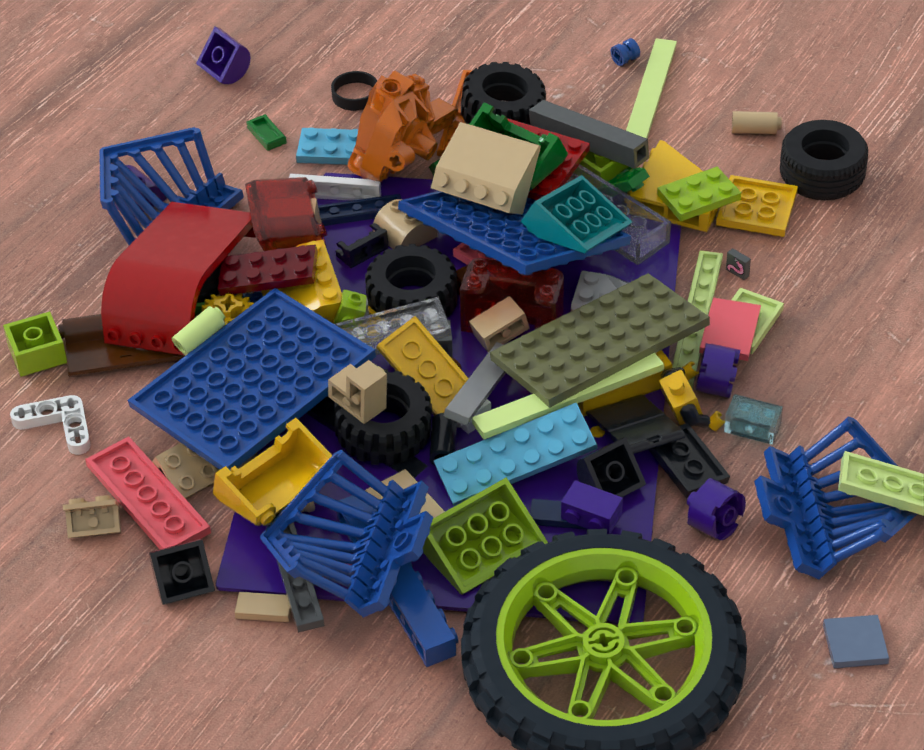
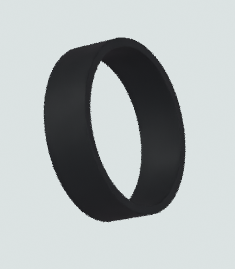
(347, 78)

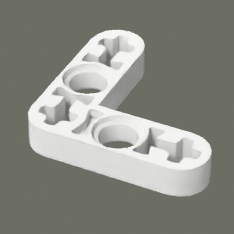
(66, 415)

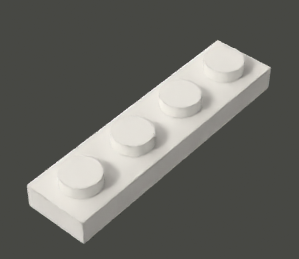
(343, 188)

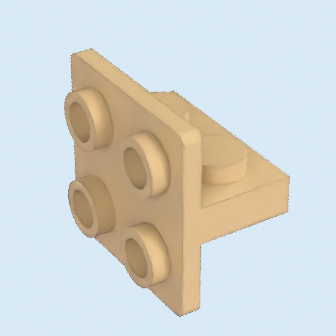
(93, 517)

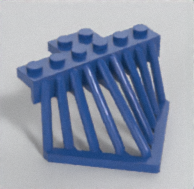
(127, 184)
(799, 506)
(388, 542)

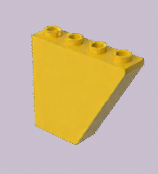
(665, 167)

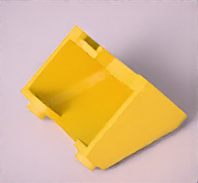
(273, 477)

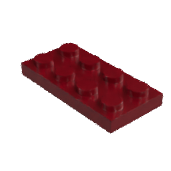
(268, 270)

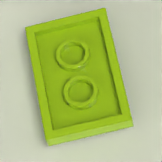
(699, 193)

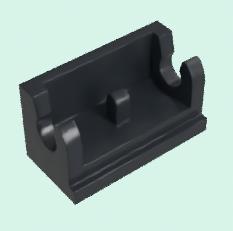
(363, 248)

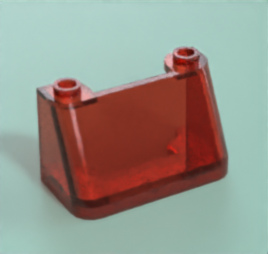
(283, 212)

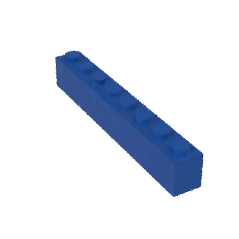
(413, 605)

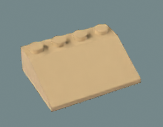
(487, 168)

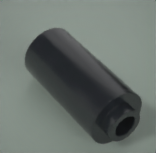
(442, 437)

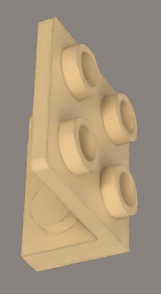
(185, 469)

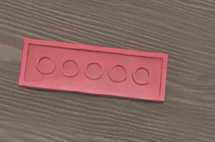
(147, 495)

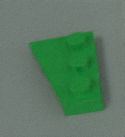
(629, 179)

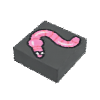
(738, 264)

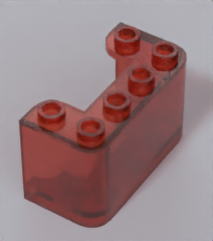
(490, 282)

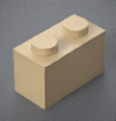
(499, 323)

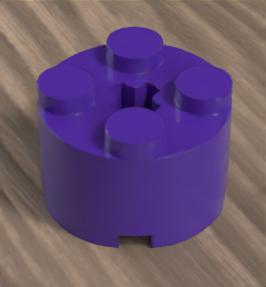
(717, 370)
(715, 509)

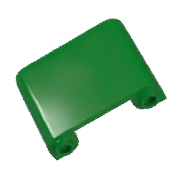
(551, 152)

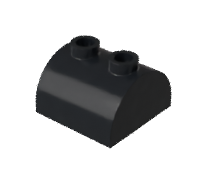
(611, 469)
(181, 571)

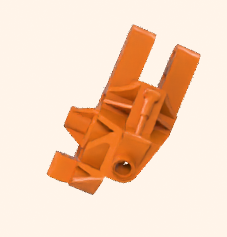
(397, 126)

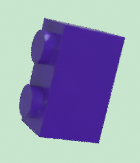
(591, 507)

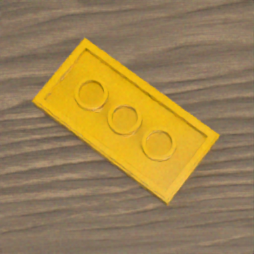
(419, 355)

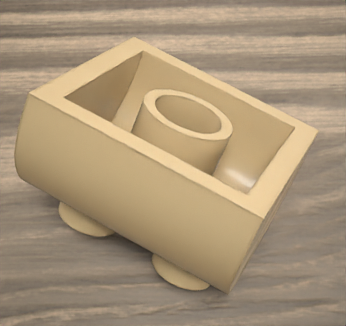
(401, 228)

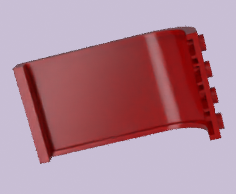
(161, 273)

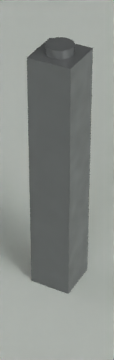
(603, 138)

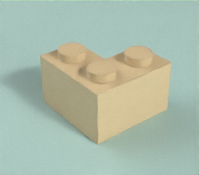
(360, 390)

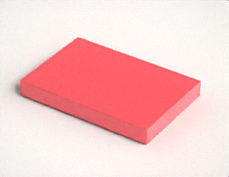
(732, 325)

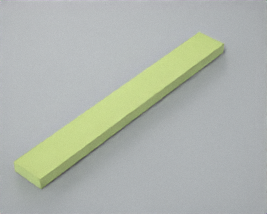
(651, 87)
(700, 296)
(531, 407)

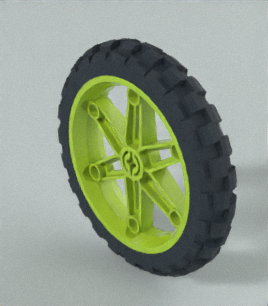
(628, 562)

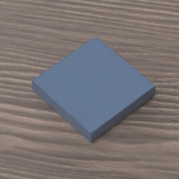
(855, 641)

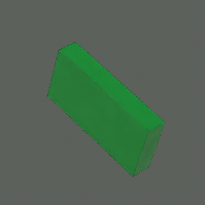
(266, 132)

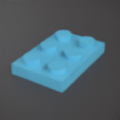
(326, 145)

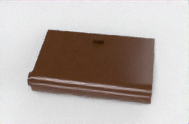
(90, 354)

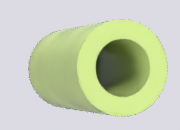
(199, 329)

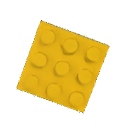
(762, 208)

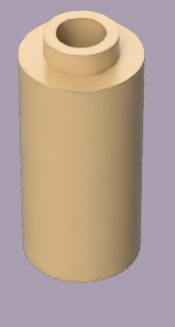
(755, 122)

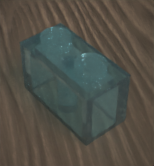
(753, 419)

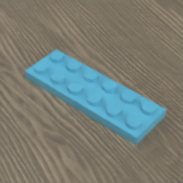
(516, 453)

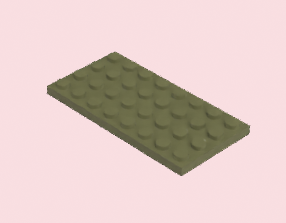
(599, 339)

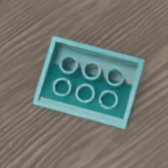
(575, 216)

